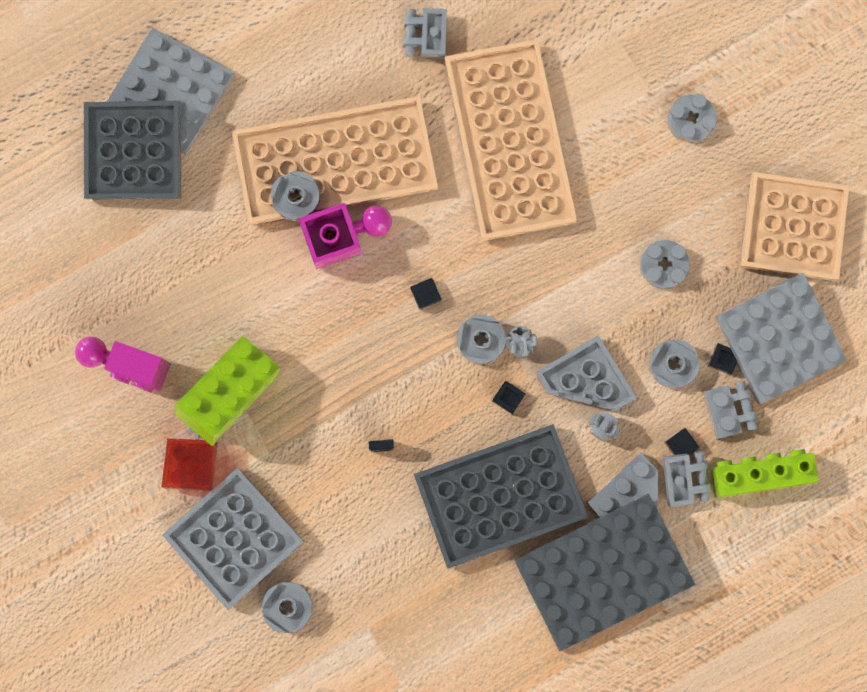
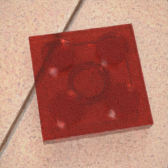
(189, 465)

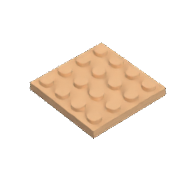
(794, 226)

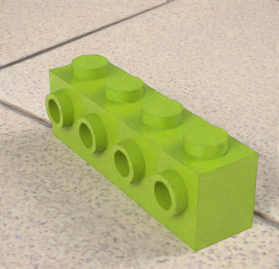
(764, 474)

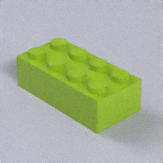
(226, 390)

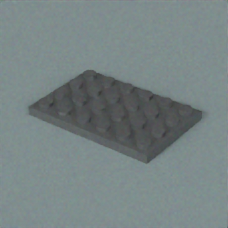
(500, 496)
(604, 572)

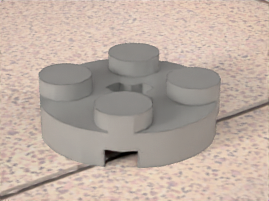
(698, 106)
(289, 184)
(655, 274)
(493, 332)
(687, 360)
(290, 621)

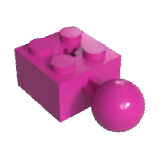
(336, 220)
(124, 363)

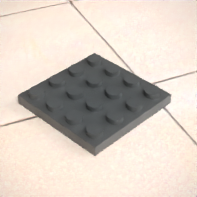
(132, 150)

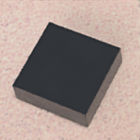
(425, 293)
(723, 359)
(508, 397)
(682, 443)
(381, 445)

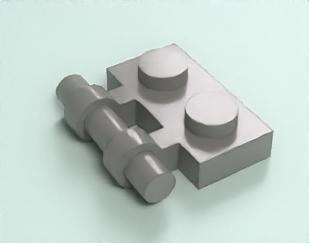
(433, 32)
(723, 412)
(679, 479)

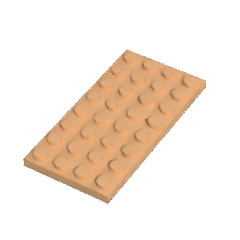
(510, 140)
(349, 154)

